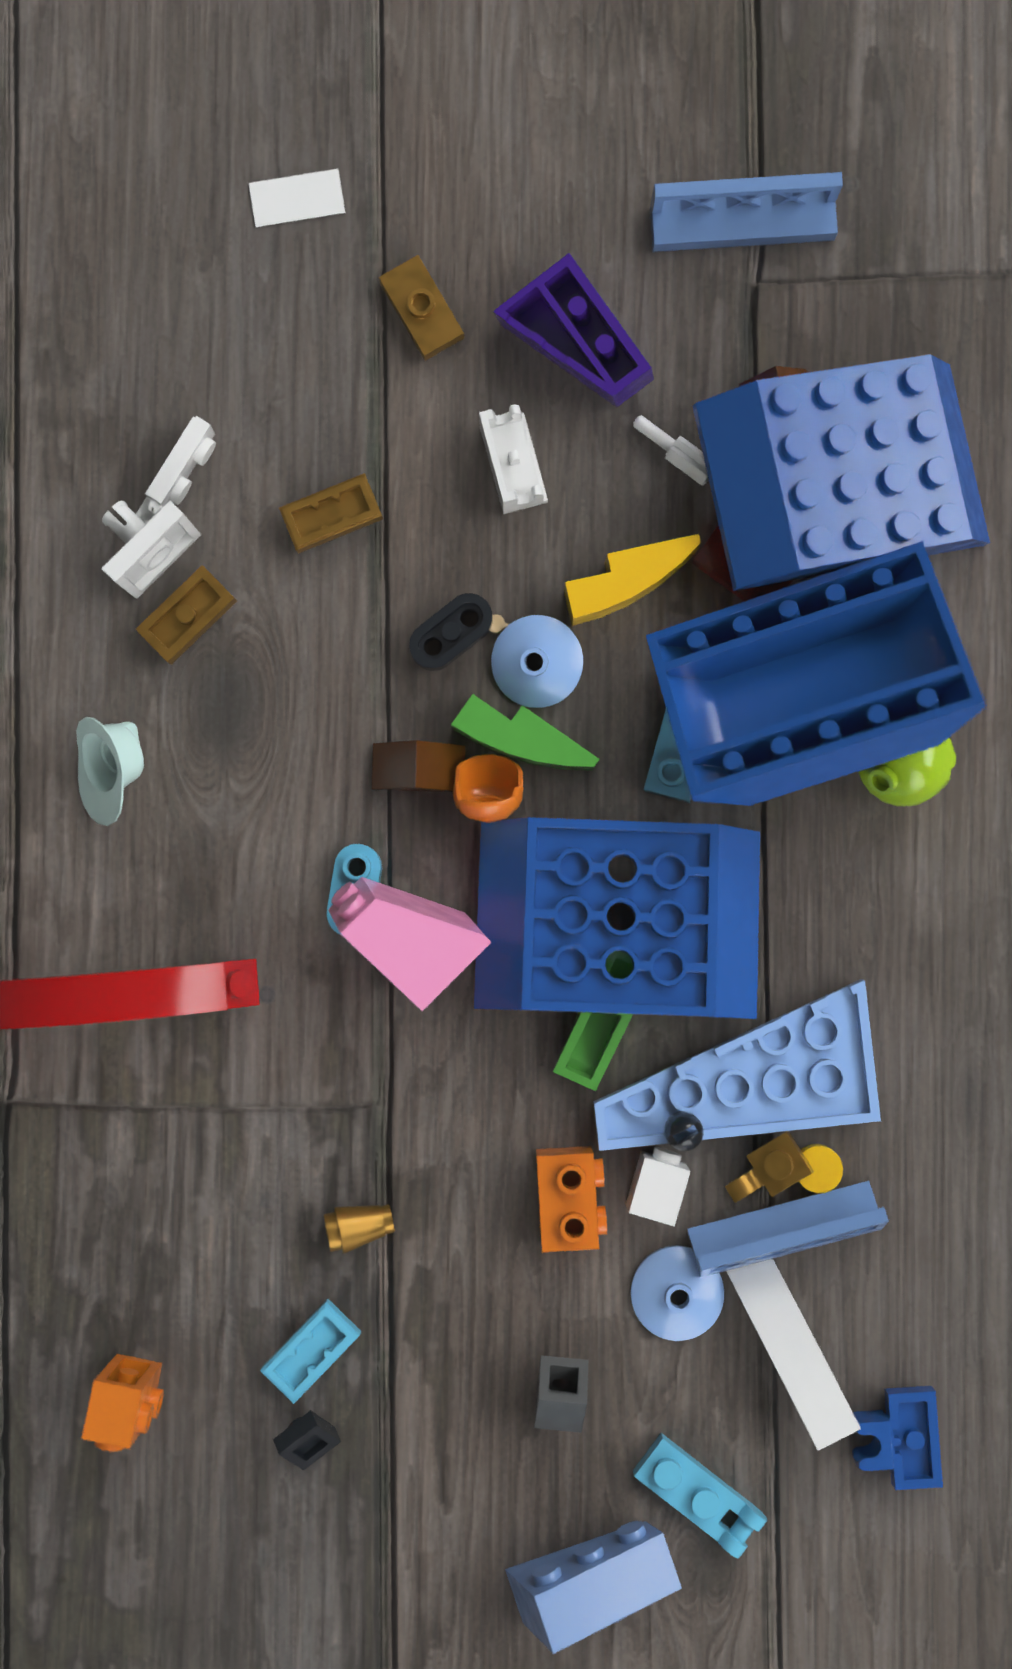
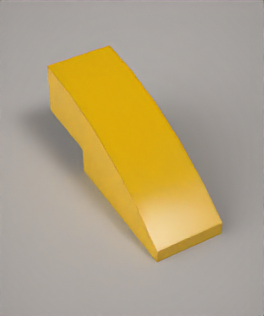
(628, 578)

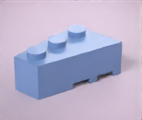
(593, 1584)

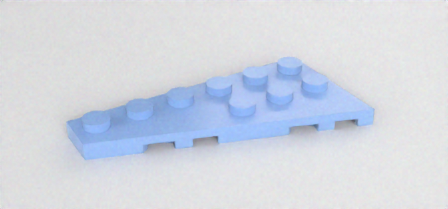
(778, 1077)

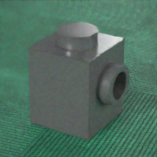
(561, 1394)

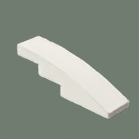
(794, 1352)

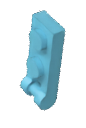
(698, 1494)

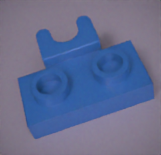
(903, 1438)

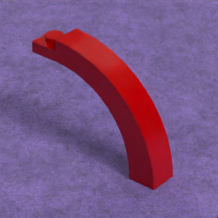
(128, 994)

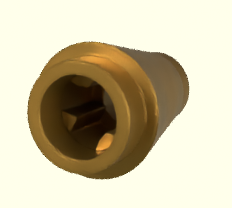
(357, 1225)

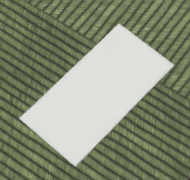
(296, 197)

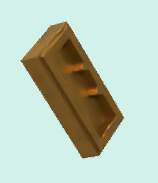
(421, 307)
(331, 513)

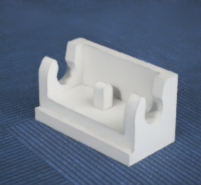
(512, 459)

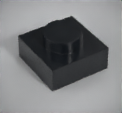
(306, 1440)

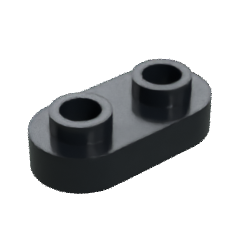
(450, 632)

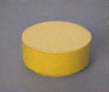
(826, 1167)

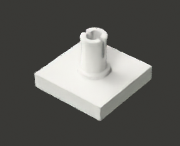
(147, 547)

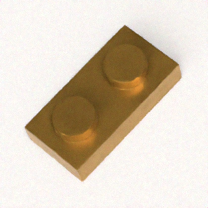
(186, 615)

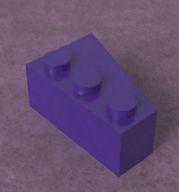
(577, 331)

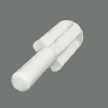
(679, 452)

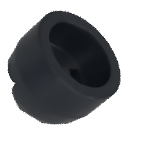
(679, 1122)

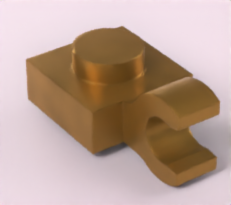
(774, 1165)

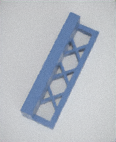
(745, 211)
(786, 1228)

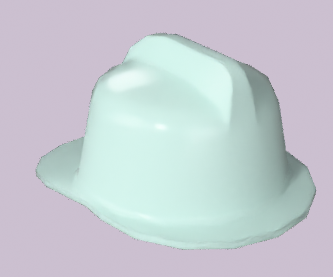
(106, 764)

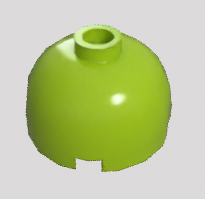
(912, 777)

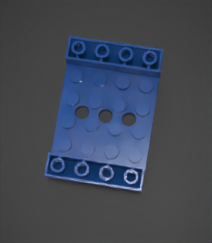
(549, 932)

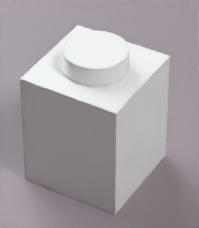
(658, 1186)

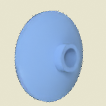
(560, 656)
(656, 1280)

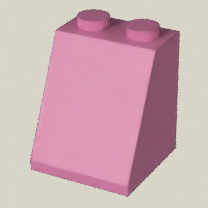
(407, 936)

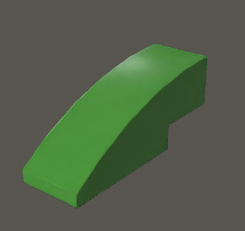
(522, 738)
(595, 1035)

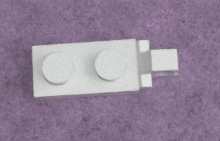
(171, 481)

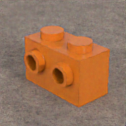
(568, 1199)
(123, 1402)

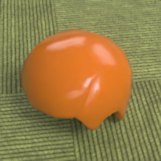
(488, 787)

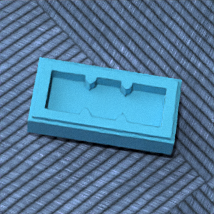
(310, 1351)

